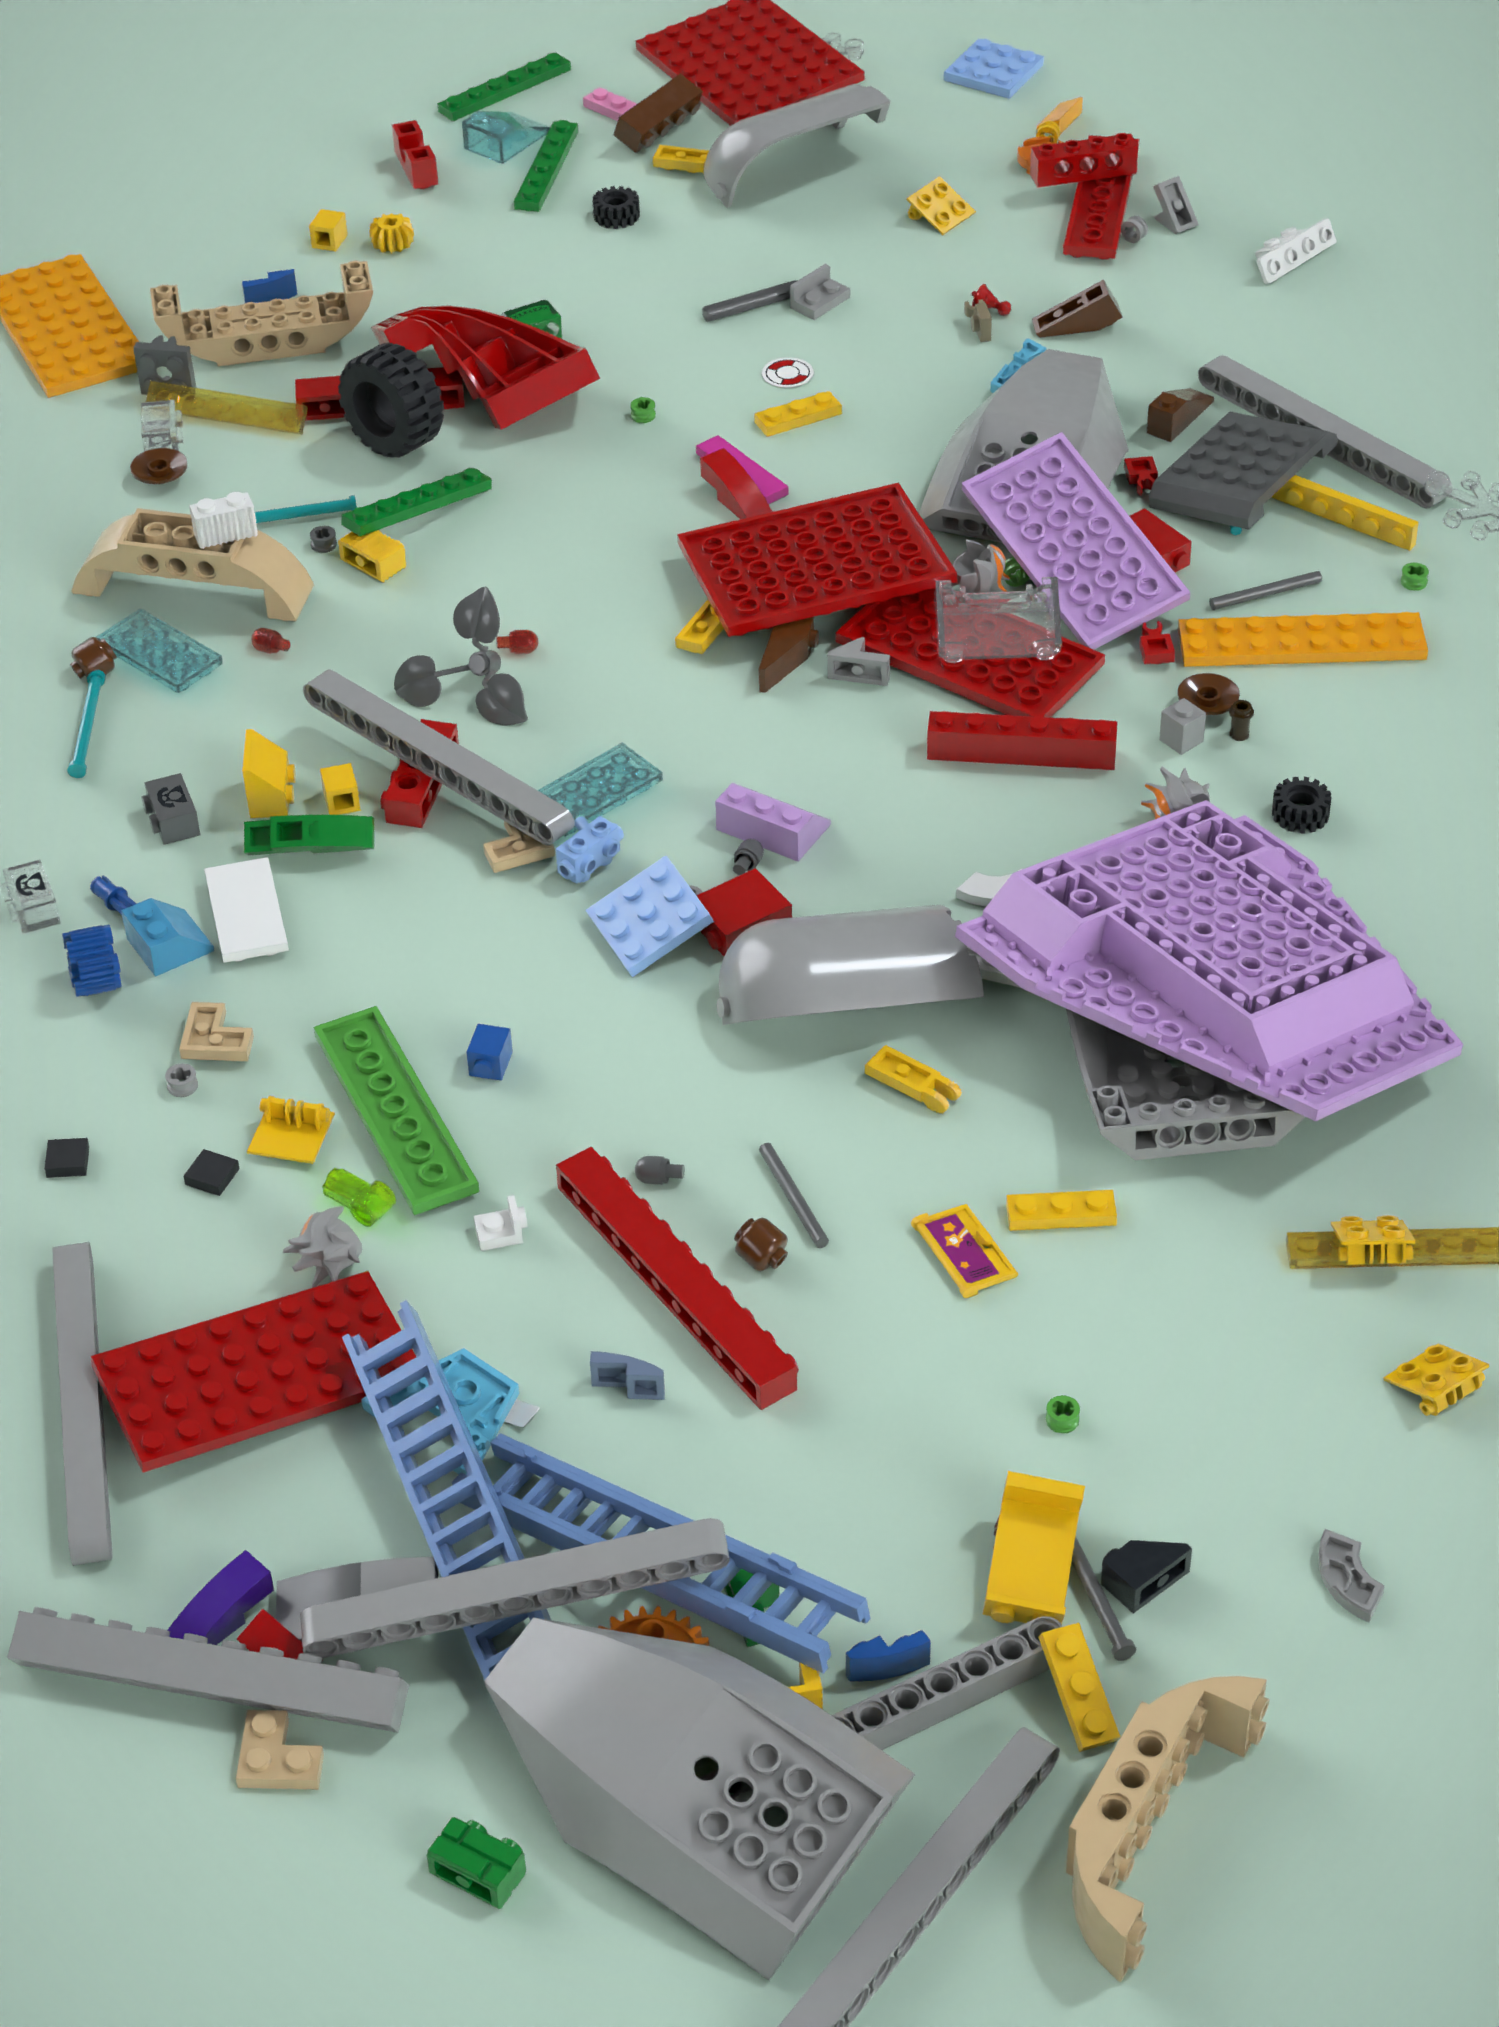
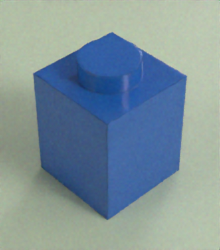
(489, 1052)

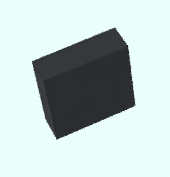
(67, 1157)
(211, 1172)

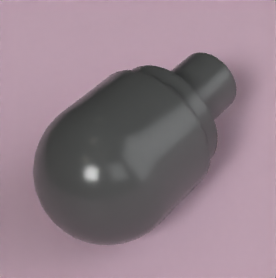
(747, 856)
(657, 1170)

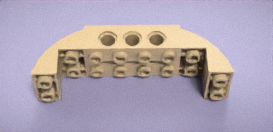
(266, 328)
(167, 548)
(1136, 1789)

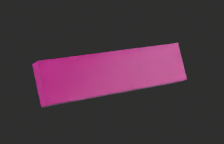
(768, 484)

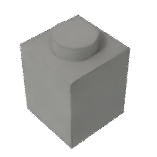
(1182, 726)

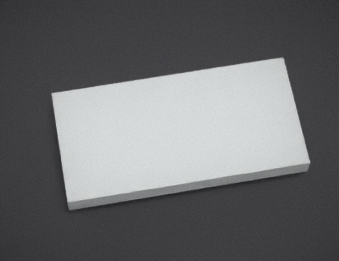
(246, 910)

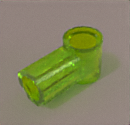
(365, 1200)

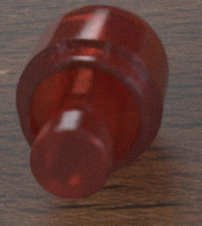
(269, 641)
(518, 641)

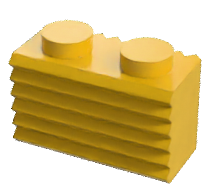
(373, 554)

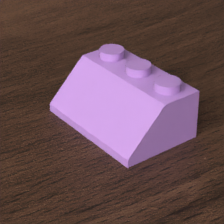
(768, 820)

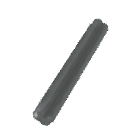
(747, 302)

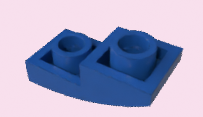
(277, 286)
(877, 1661)

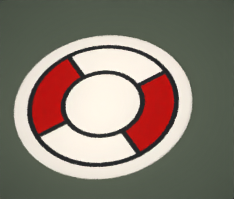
(787, 372)

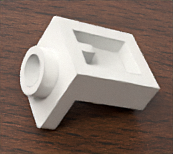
(501, 1227)

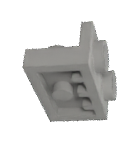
(817, 293)

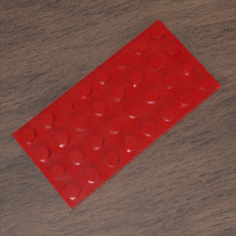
(1012, 686)
(244, 1371)

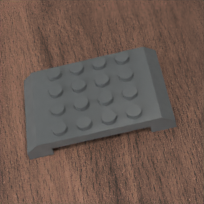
(1237, 469)

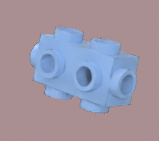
(588, 848)

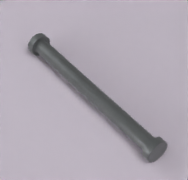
(1122, 1647)

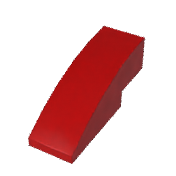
(733, 484)

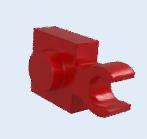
(1141, 472)
(1155, 646)

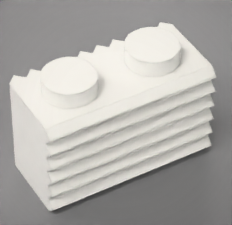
(223, 519)

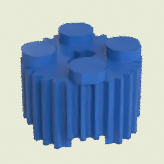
(92, 960)

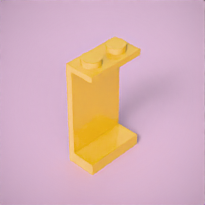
(1033, 1549)

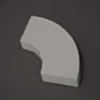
(1346, 1577)

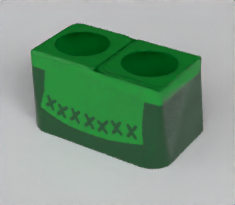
(538, 312)

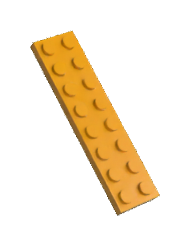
(1302, 639)

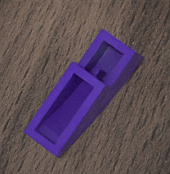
(223, 1601)

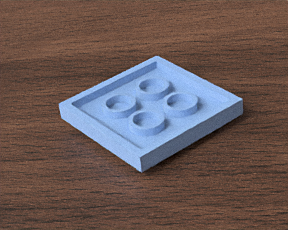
(994, 68)
(649, 916)

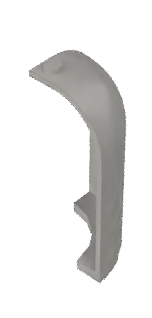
(749, 137)
(846, 964)

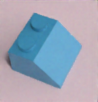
(164, 935)

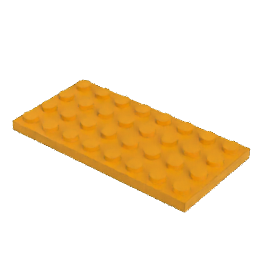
(66, 325)

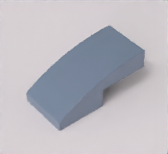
(618, 1370)

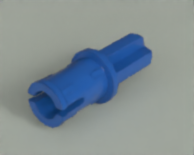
(114, 897)

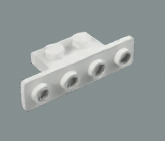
(1293, 249)

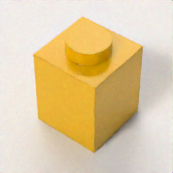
(328, 230)
(340, 789)

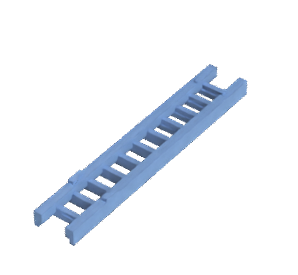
(416, 1477)
(700, 1598)

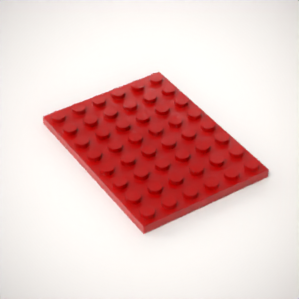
(749, 58)
(815, 559)

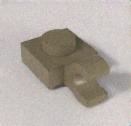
(980, 319)

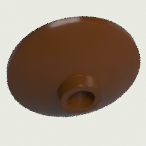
(158, 465)
(1209, 692)

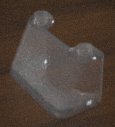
(998, 622)

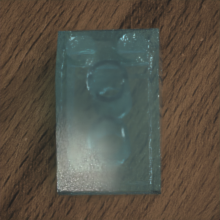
(500, 134)

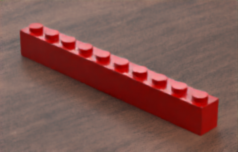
(678, 1278)

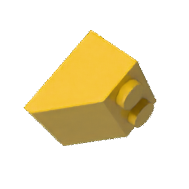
(267, 777)

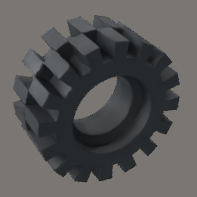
(616, 207)
(1290, 814)

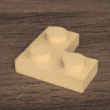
(515, 850)
(208, 1039)
(271, 1763)

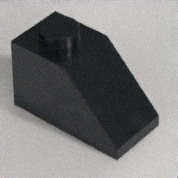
(1144, 1570)

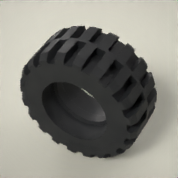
(391, 400)

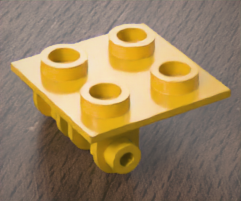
(939, 205)
(290, 1130)
(1386, 1230)
(1439, 1377)

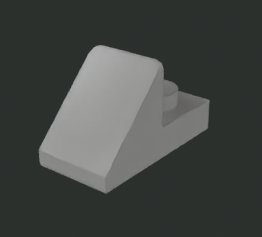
(1176, 208)
(855, 665)

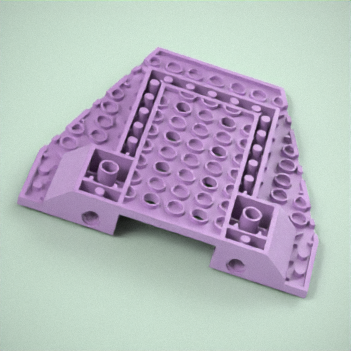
(1218, 955)

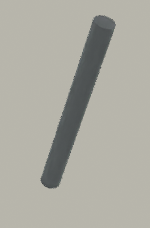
(1265, 590)
(794, 1195)

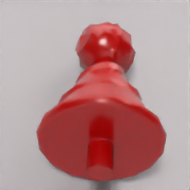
(991, 301)

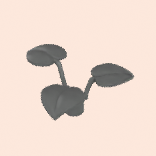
(502, 695)

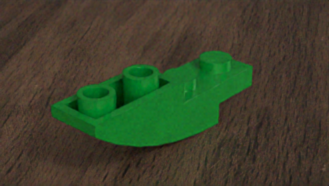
(309, 833)

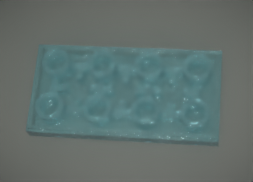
(160, 650)
(603, 783)

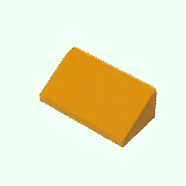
(1065, 113)

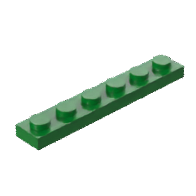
(503, 86)
(546, 166)
(416, 501)

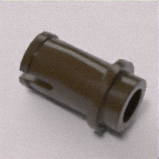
(1241, 713)

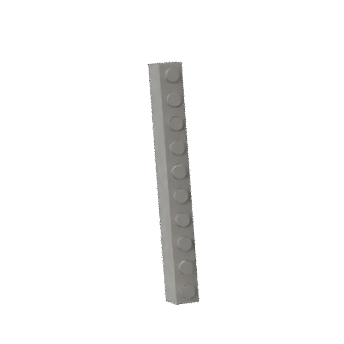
(209, 1670)

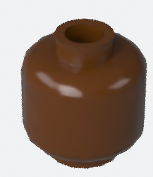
(92, 656)
(761, 1244)

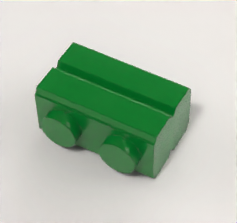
(477, 1861)

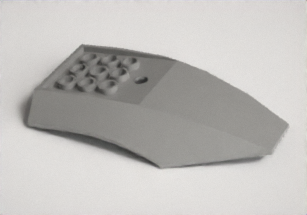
(1040, 399)
(1151, 1116)
(613, 1750)

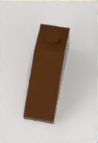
(1081, 313)
(1175, 412)
(786, 650)

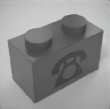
(171, 809)

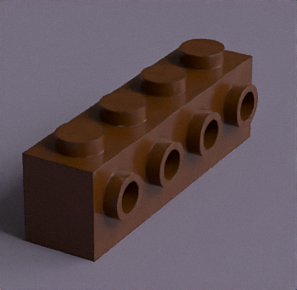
(658, 113)

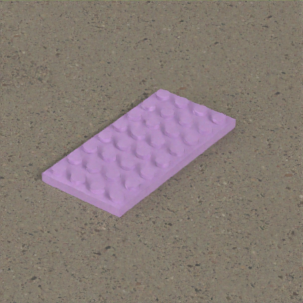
(1071, 527)

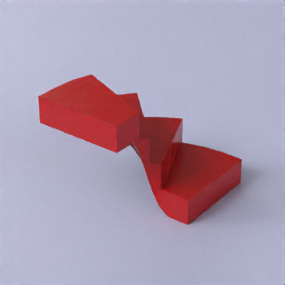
(499, 358)

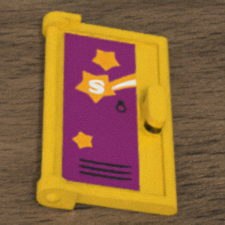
(960, 1246)

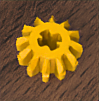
(391, 233)

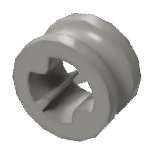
(1128, 232)
(185, 1087)

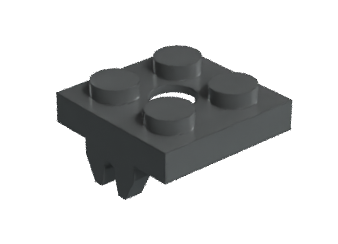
(163, 354)

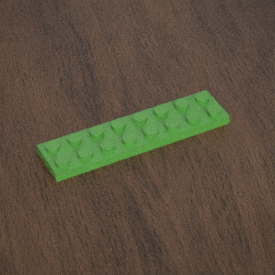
(396, 1110)

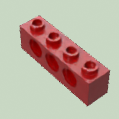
(1073, 168)
(412, 791)

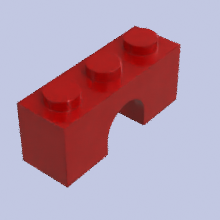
(414, 157)

